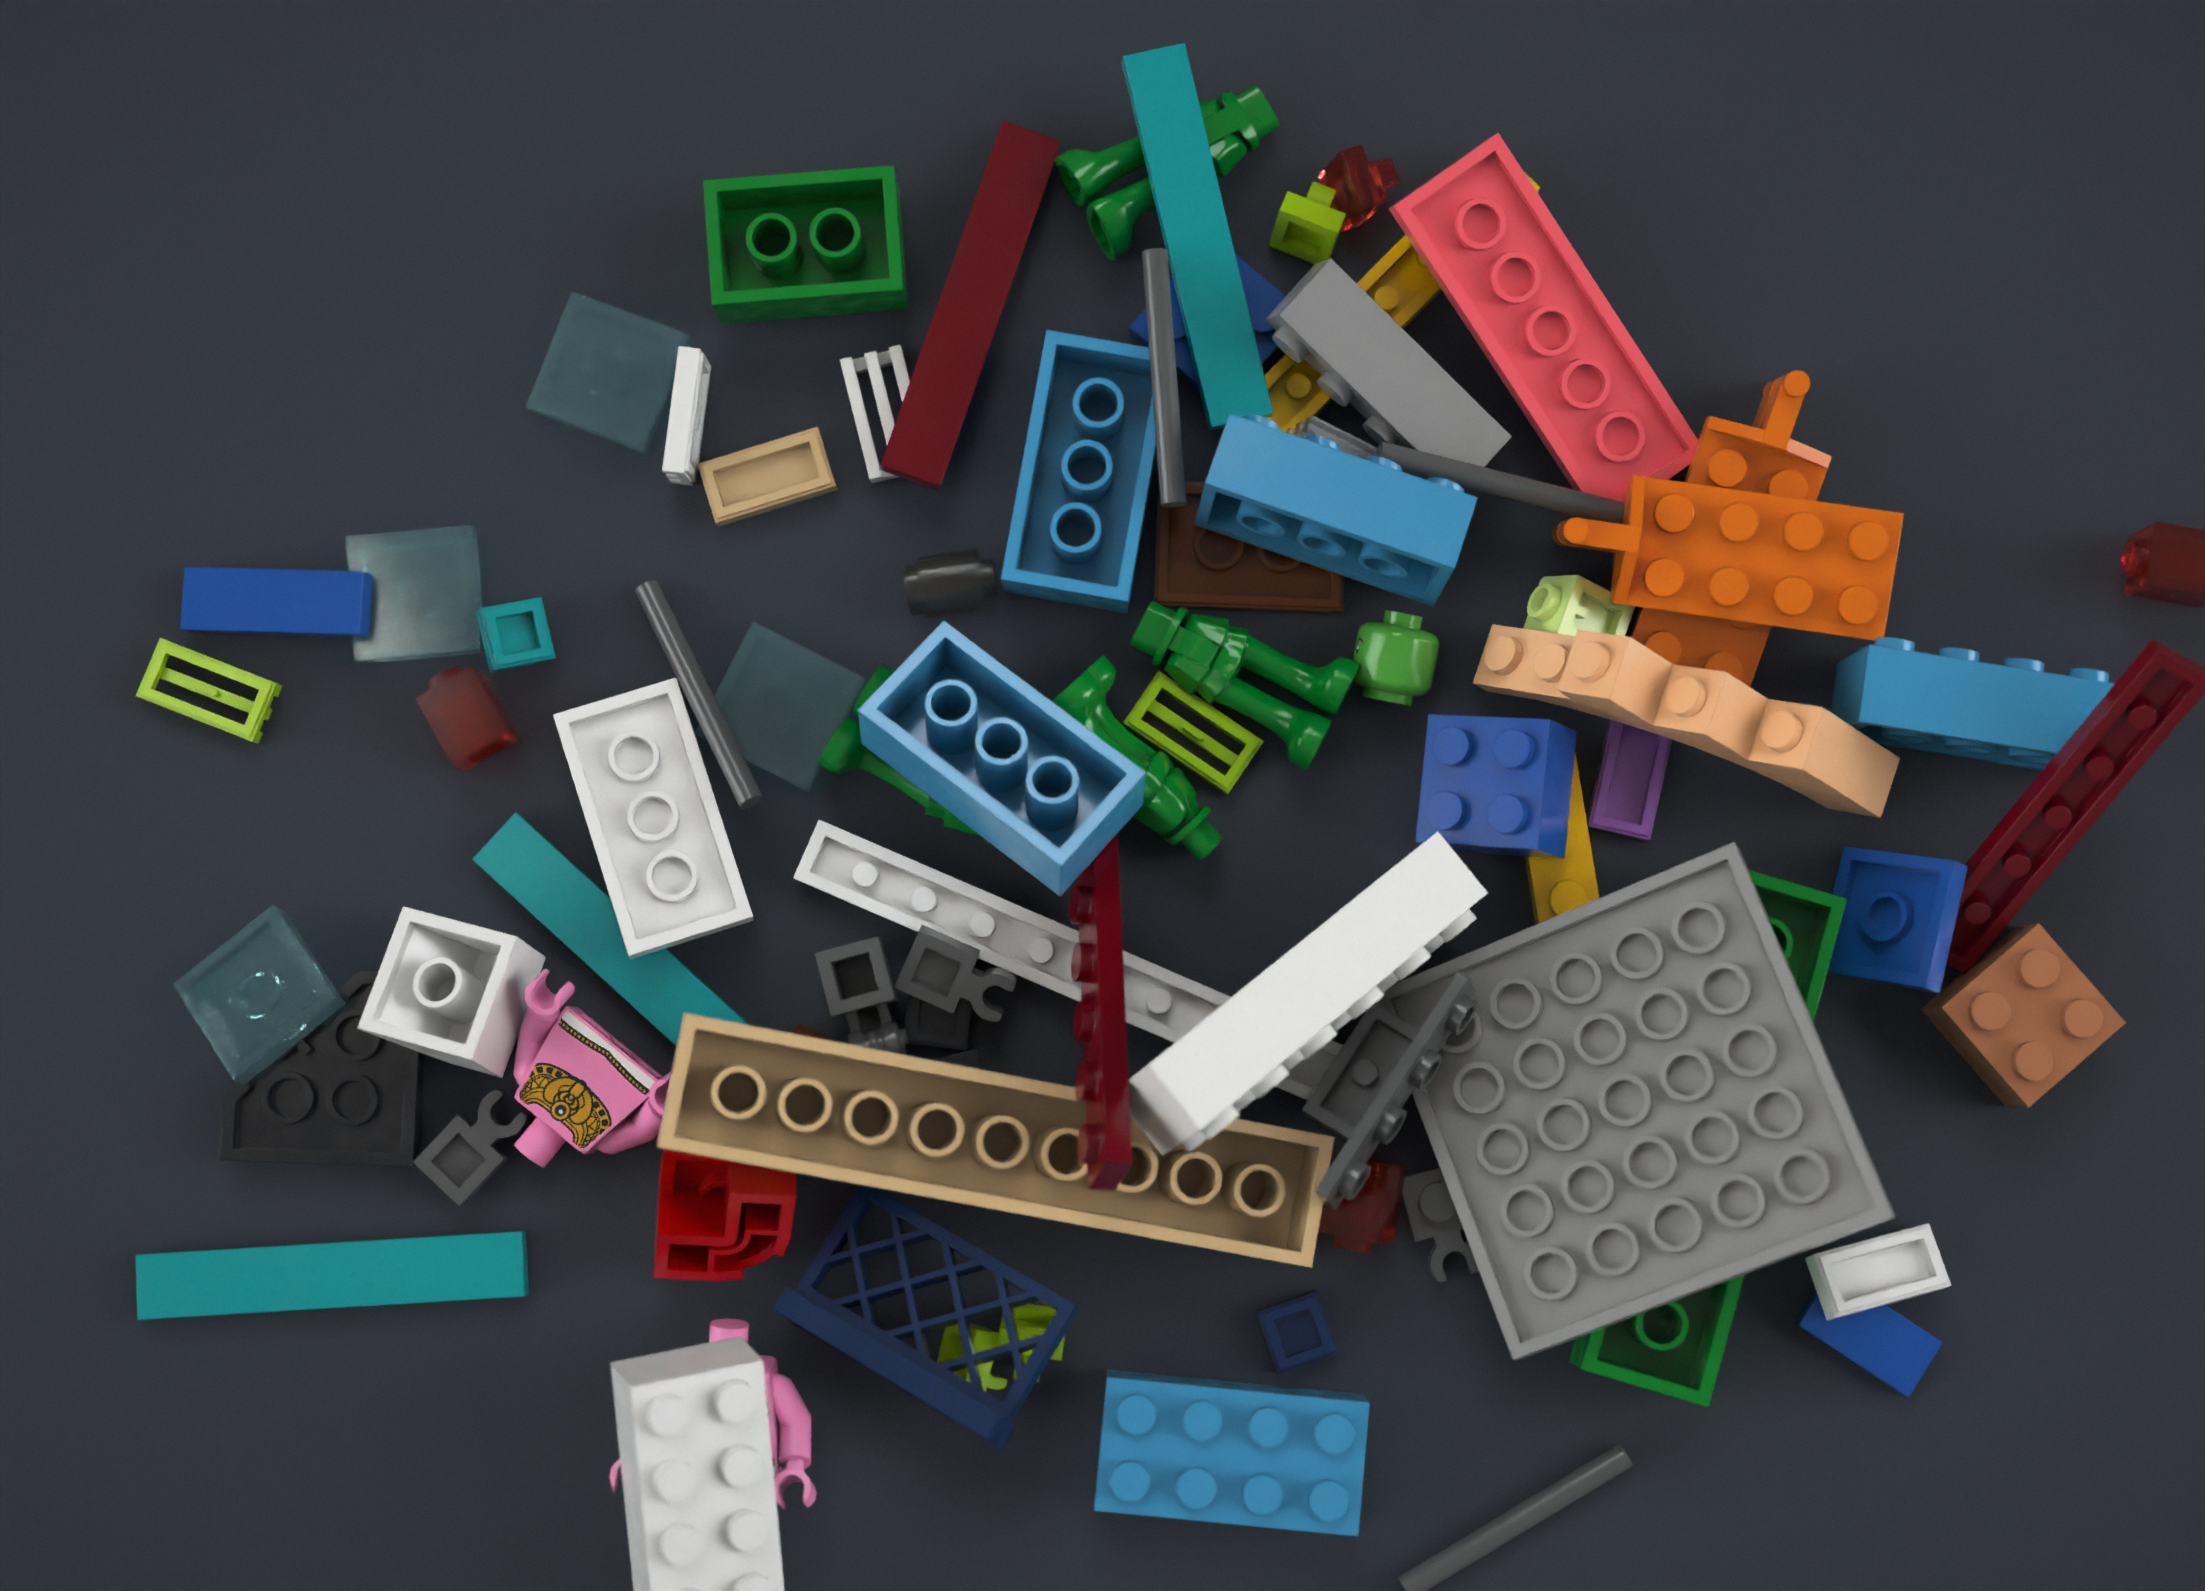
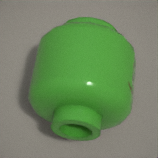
(1395, 658)

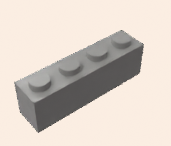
(1380, 369)

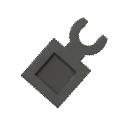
(944, 970)
(467, 1153)
(1434, 1216)

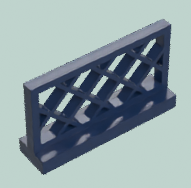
(897, 1362)

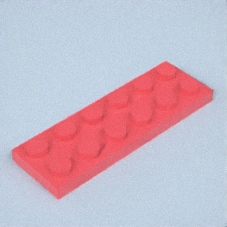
(1544, 323)

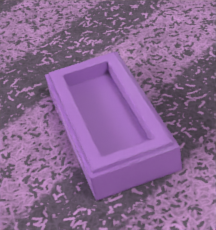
(1628, 782)

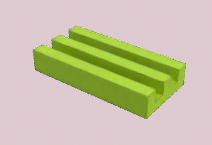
(258, 710)
(1178, 753)

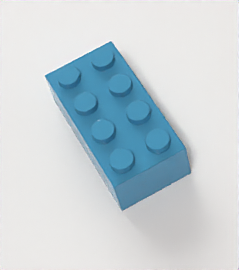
(1083, 475)
(1335, 508)
(1963, 705)
(1002, 757)
(1232, 1452)

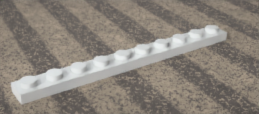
(1013, 937)

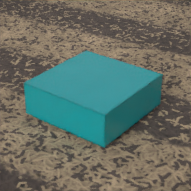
(515, 635)

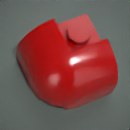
(719, 1216)

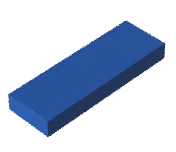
(276, 601)

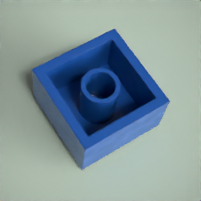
(1497, 785)

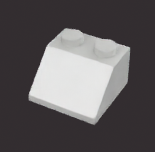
(452, 991)

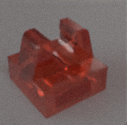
(1358, 184)

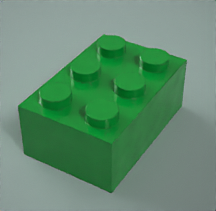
(805, 244)

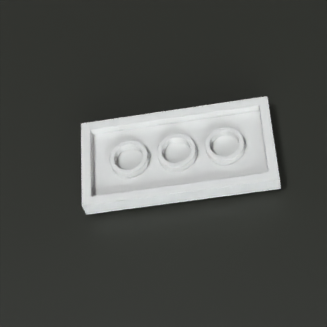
(653, 818)

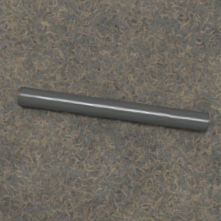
(1164, 377)
(1503, 484)
(699, 694)
(1517, 1520)

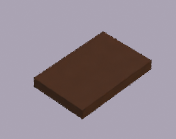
(1226, 574)

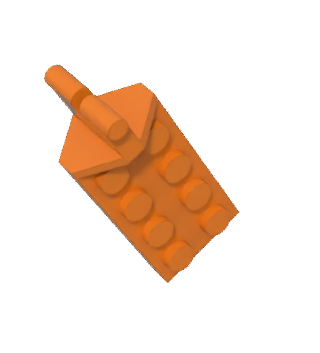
(1745, 459)
(1747, 556)

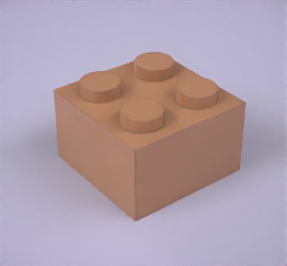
(2023, 1016)

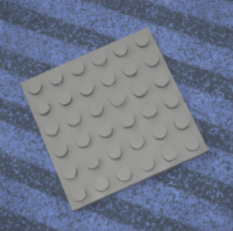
(1637, 1106)

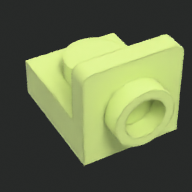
(1575, 604)

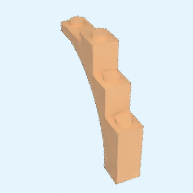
(1695, 706)

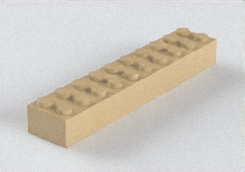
(980, 1141)

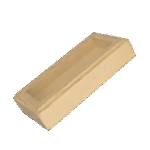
(767, 476)

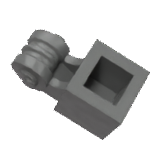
(861, 987)

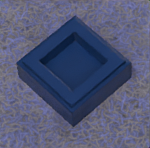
(1297, 1332)

